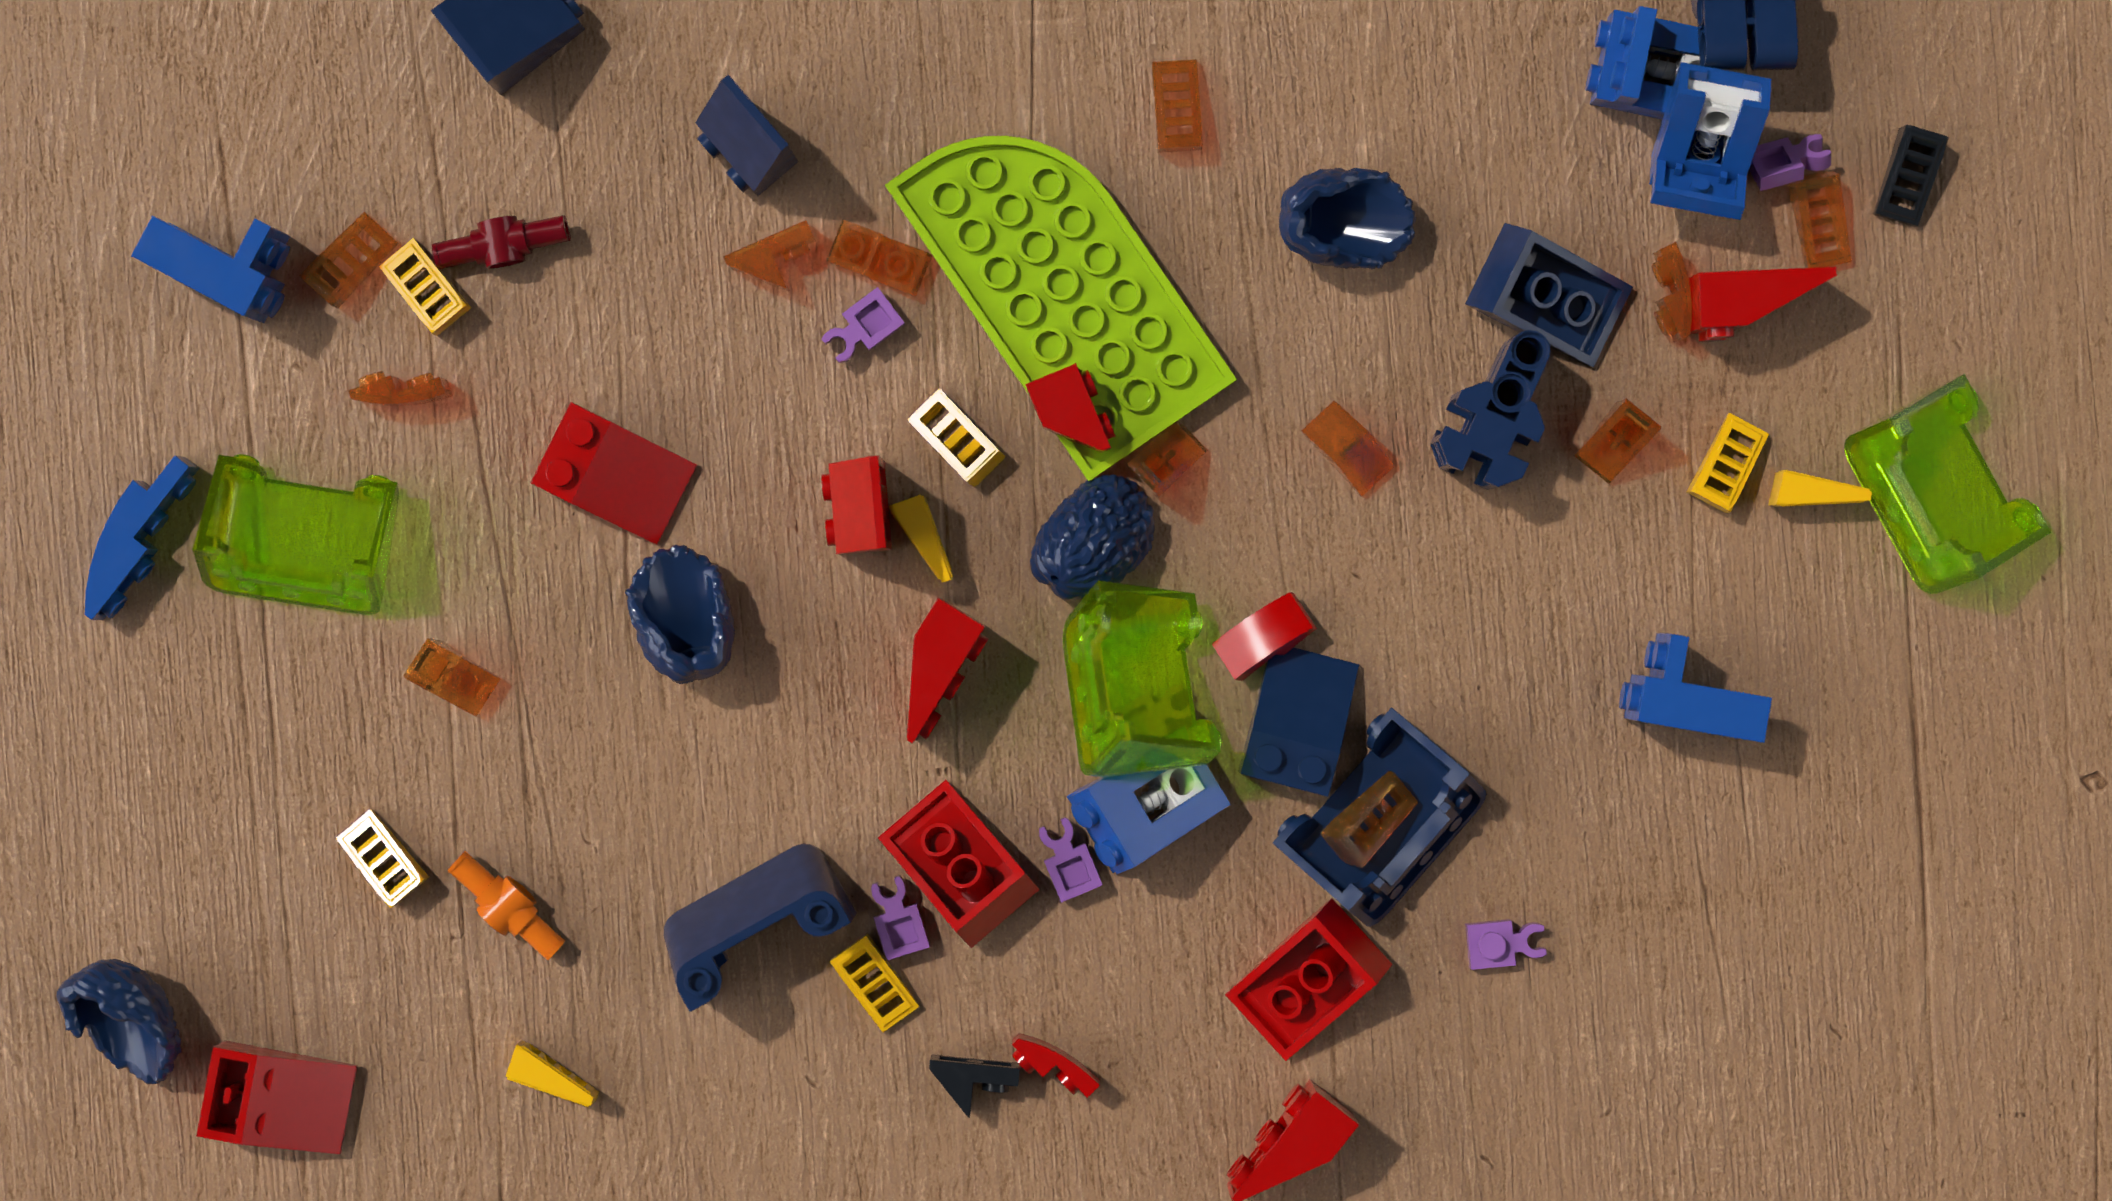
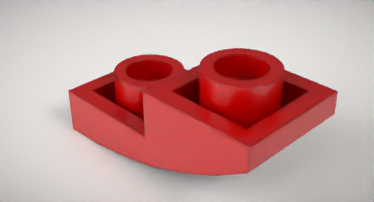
(1264, 634)
(1042, 1056)

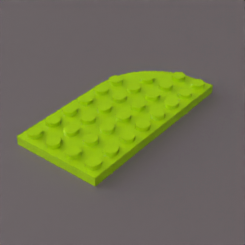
(1062, 283)

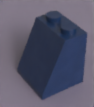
(509, 36)

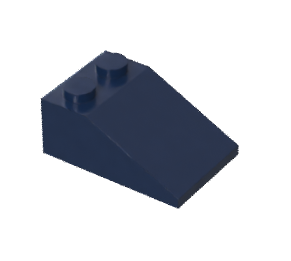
(744, 138)
(1550, 291)
(1299, 720)

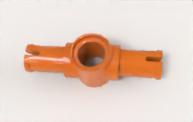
(506, 905)

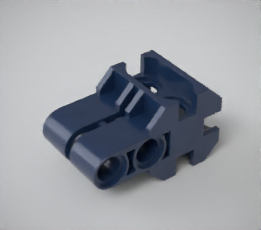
(1728, 25)
(1490, 424)

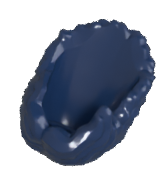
(1347, 218)
(1093, 537)
(682, 614)
(123, 1017)

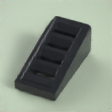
(1931, 163)

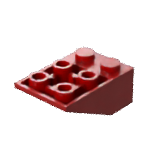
(938, 654)
(276, 1099)
(1299, 1141)

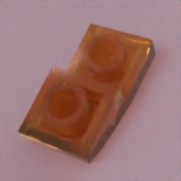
(879, 258)
(1675, 309)
(388, 391)

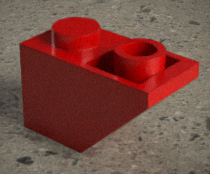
(1067, 408)

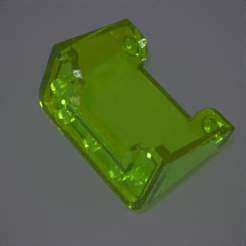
(1939, 491)
(296, 538)
(1134, 681)

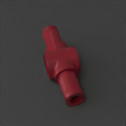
(501, 242)

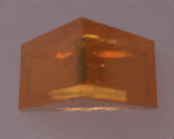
(1617, 440)
(1348, 447)
(1166, 458)

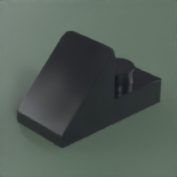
(960, 1073)

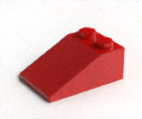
(1738, 298)
(613, 473)
(858, 506)
(958, 864)
(1309, 979)

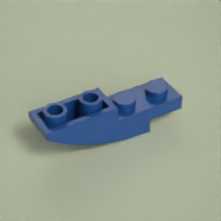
(122, 549)

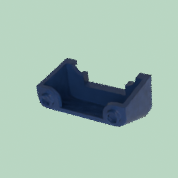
(1446, 803)
(789, 883)

